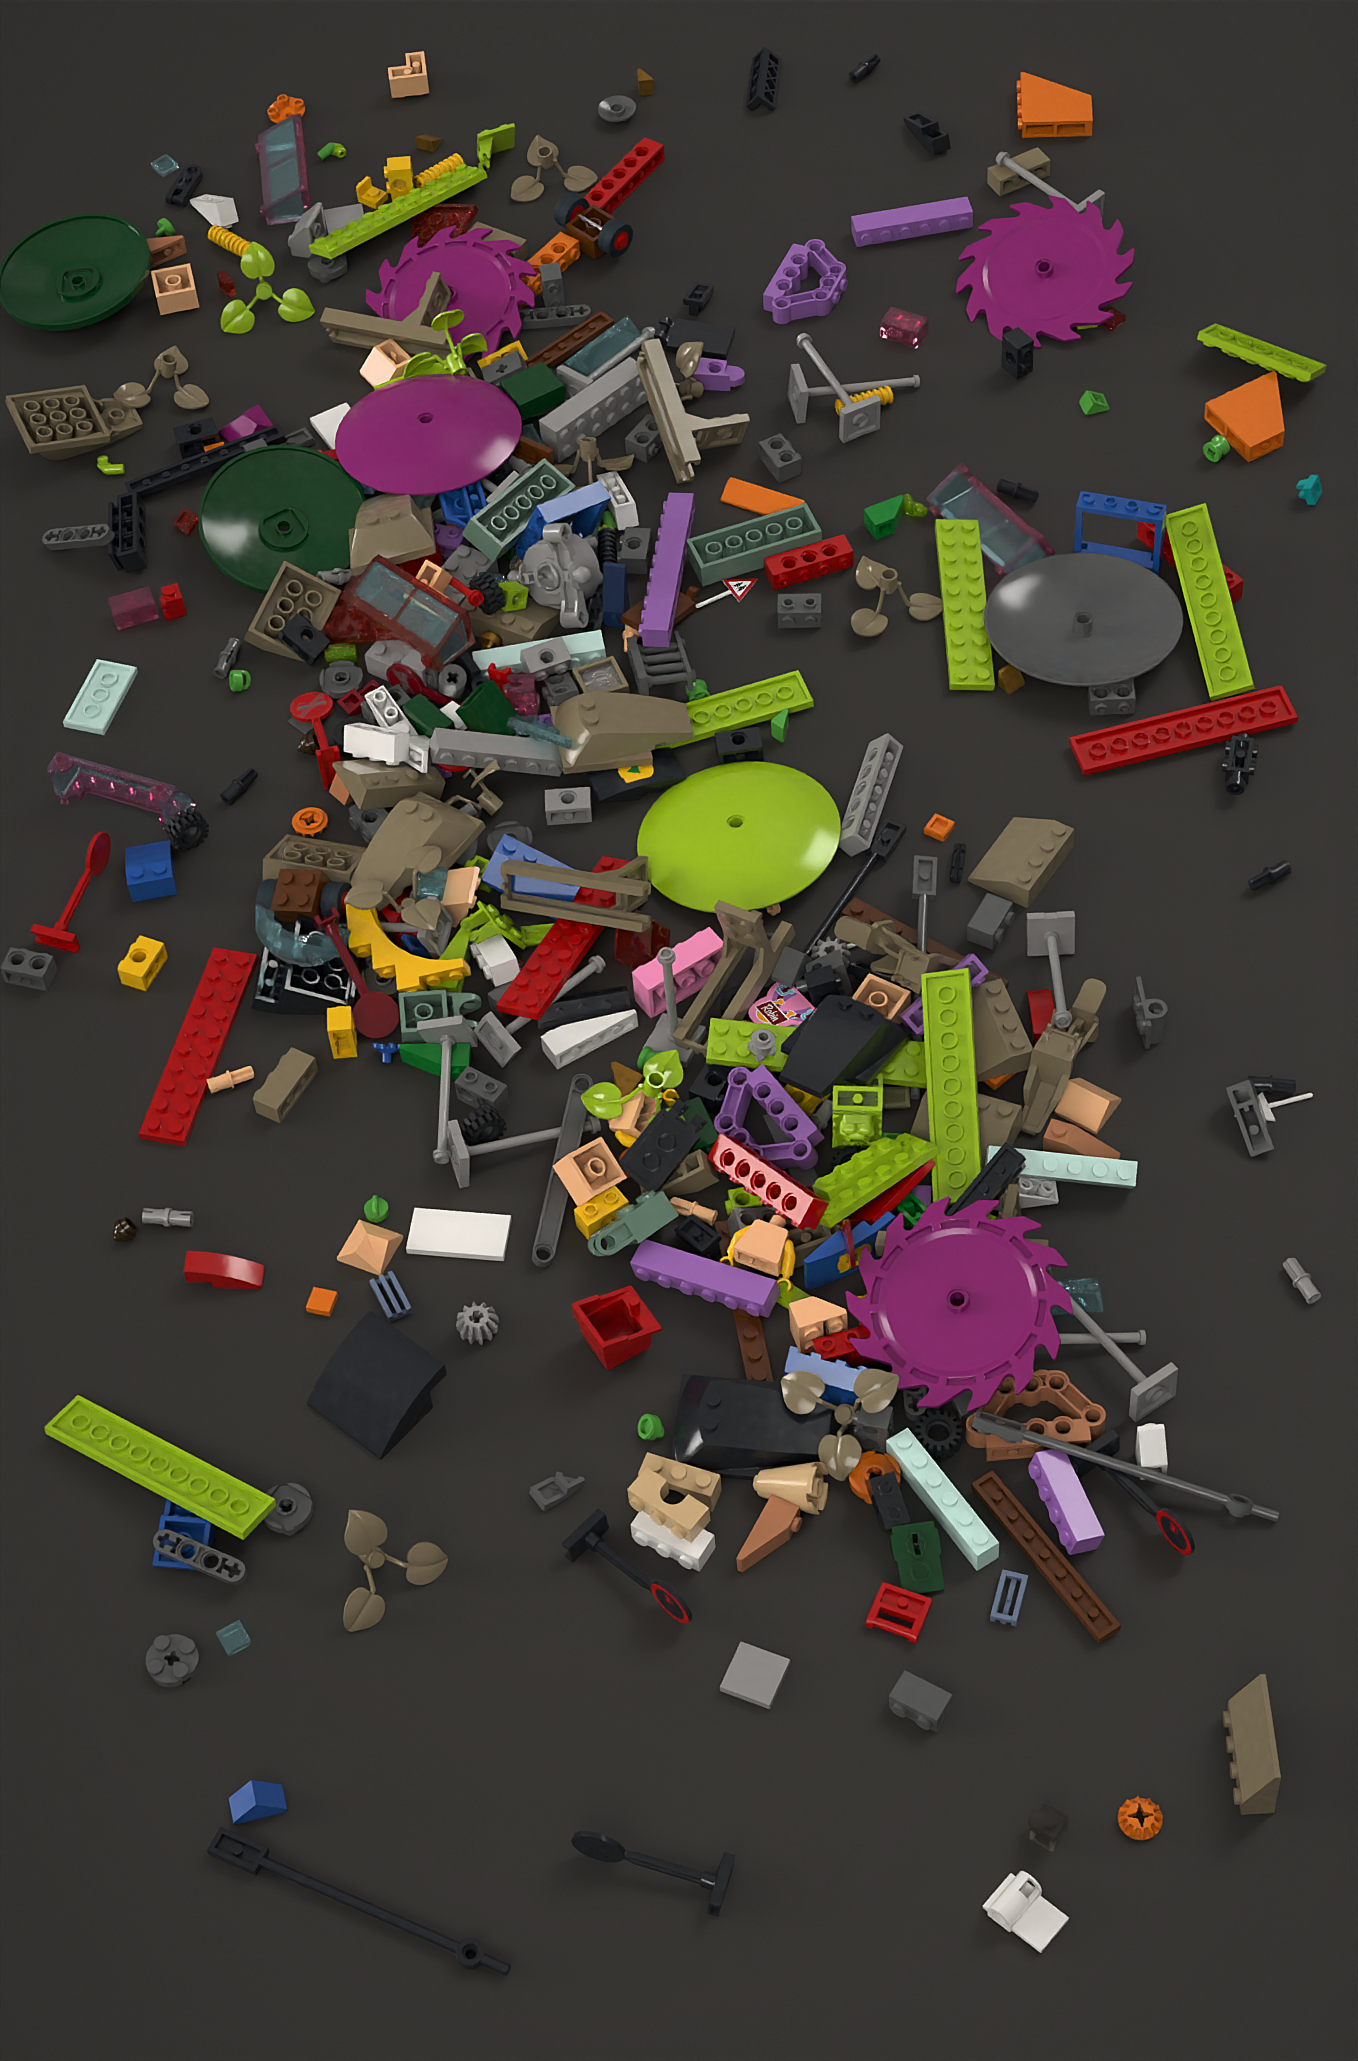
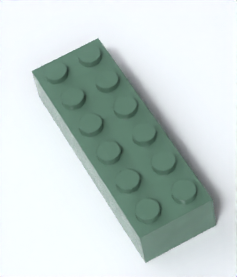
(506, 517)
(746, 544)

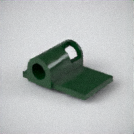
(917, 1555)

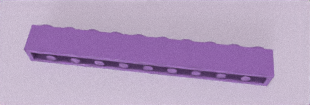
(667, 570)

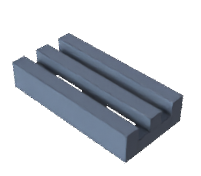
(383, 1280)
(1004, 1617)

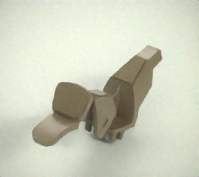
(904, 958)
(1054, 1056)

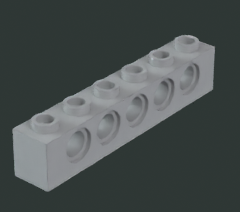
(869, 794)

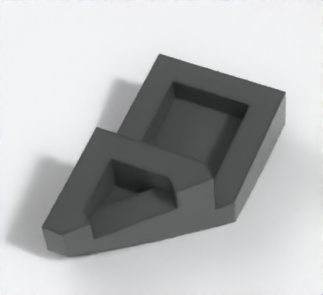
(555, 1490)

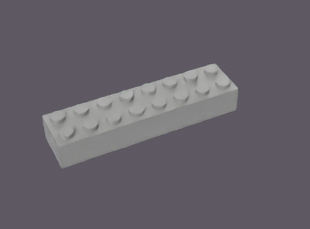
(462, 565)

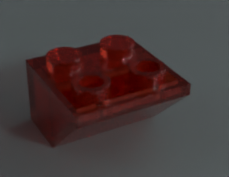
(640, 947)

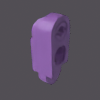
(718, 375)

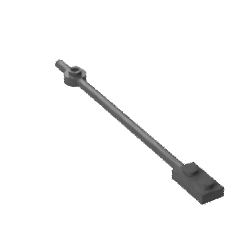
(923, 889)
(1016, 1432)

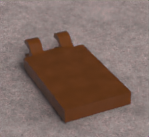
(685, 606)

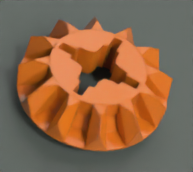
(307, 815)
(1132, 1827)

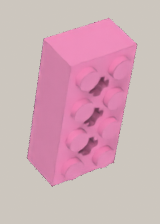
(691, 969)

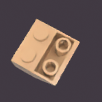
(384, 363)
(460, 892)
(814, 1319)

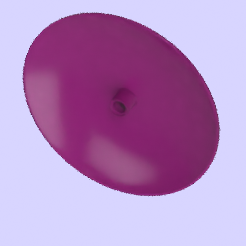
(428, 434)

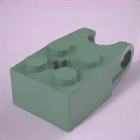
(432, 1005)
(634, 1223)

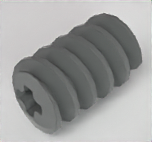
(452, 681)

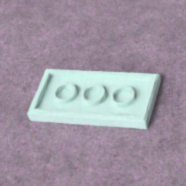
(100, 697)

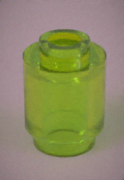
(340, 652)

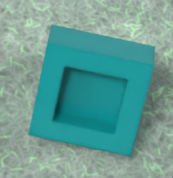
(1310, 490)

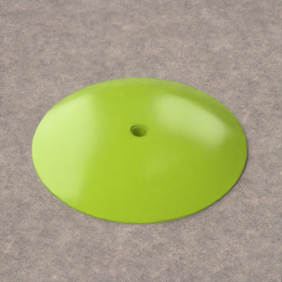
(739, 836)

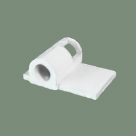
(1024, 1911)

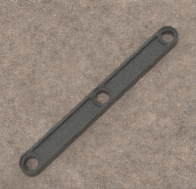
(556, 1192)

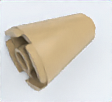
(796, 1484)

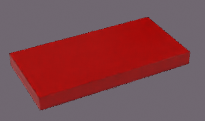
(889, 1198)

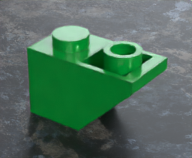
(884, 517)

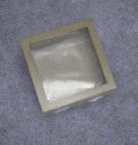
(600, 677)

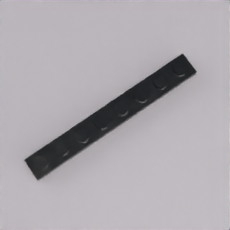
(201, 463)

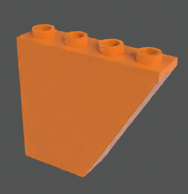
(1052, 109)
(1249, 417)

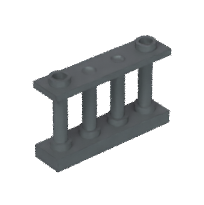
(643, 672)

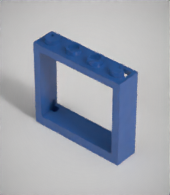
(587, 502)
(1124, 509)

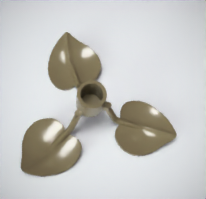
(544, 155)
(688, 360)
(168, 364)
(588, 452)
(873, 574)
(487, 798)
(419, 914)
(839, 1452)
(362, 1538)

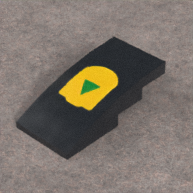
(632, 782)

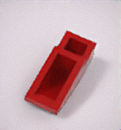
(1040, 1011)
(223, 1270)

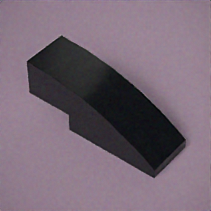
(927, 132)

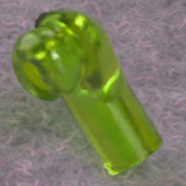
(914, 508)

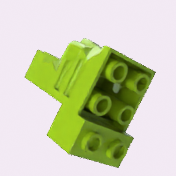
(857, 1114)

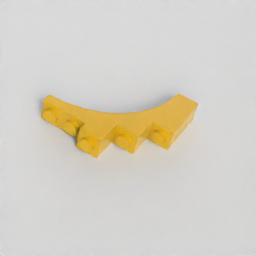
(411, 971)

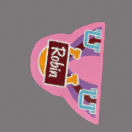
(780, 1006)

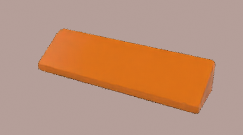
(756, 497)

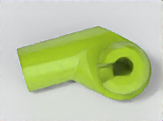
(108, 468)

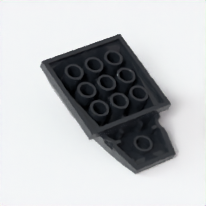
(840, 1043)
(742, 1427)

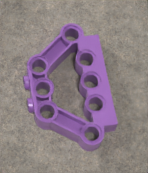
(787, 280)
(736, 1106)

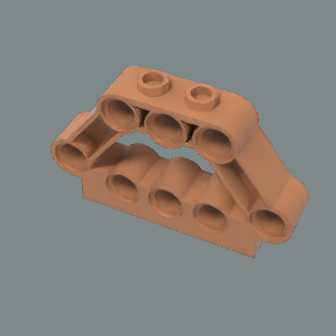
(1067, 1399)

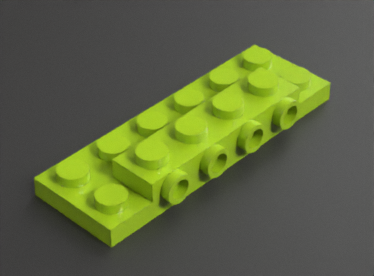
(1261, 353)
(870, 1174)

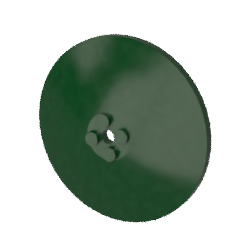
(91, 248)
(274, 489)

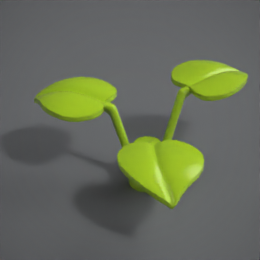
(259, 263)
(469, 344)
(659, 1072)

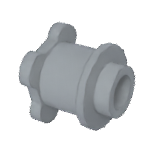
(762, 1044)

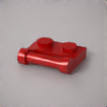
(902, 1605)

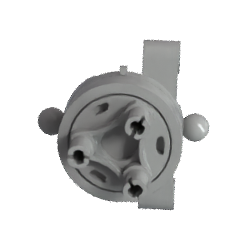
(561, 573)

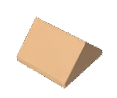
(1086, 1105)

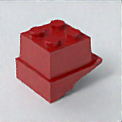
(616, 1325)

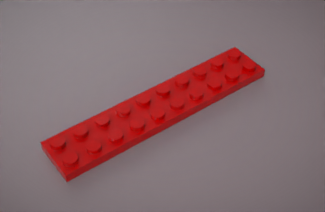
(1182, 730)
(557, 954)
(198, 1047)

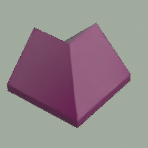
(246, 424)

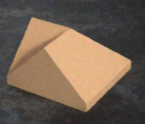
(370, 1247)

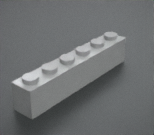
(480, 749)

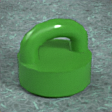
(165, 227)
(236, 680)
(376, 1209)
(650, 1427)

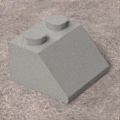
(309, 228)

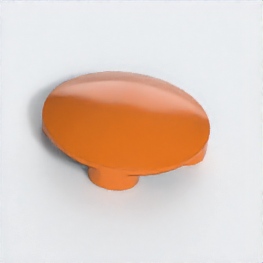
(285, 107)

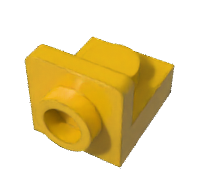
(369, 194)

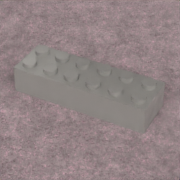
(593, 409)

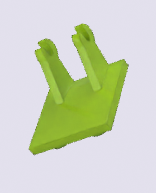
(494, 141)
(496, 925)

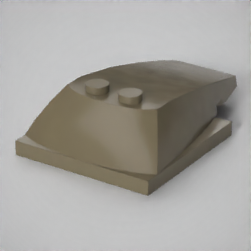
(69, 421)
(391, 528)
(617, 729)
(411, 825)

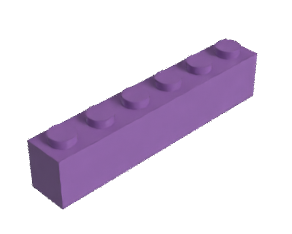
(912, 221)
(705, 1278)

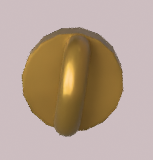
(489, 640)

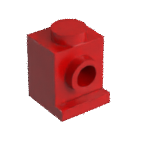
(172, 602)

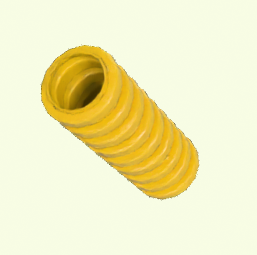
(434, 172)
(228, 240)
(884, 394)

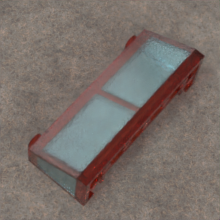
(411, 613)

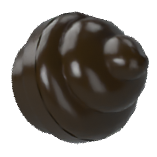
(308, 744)
(124, 1230)

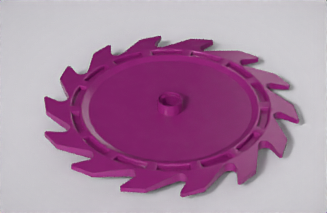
(1045, 271)
(478, 275)
(966, 1345)

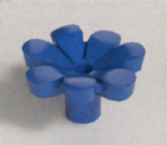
(386, 1050)

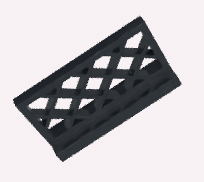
(993, 1179)

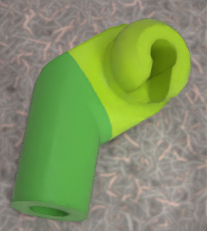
(332, 149)
(608, 521)

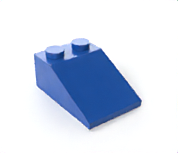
(150, 871)

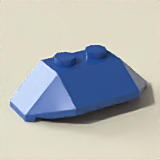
(462, 504)

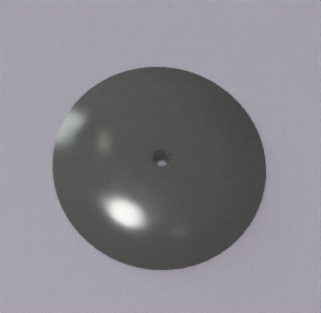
(1083, 619)

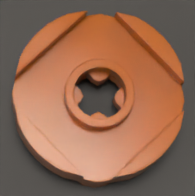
(871, 1463)

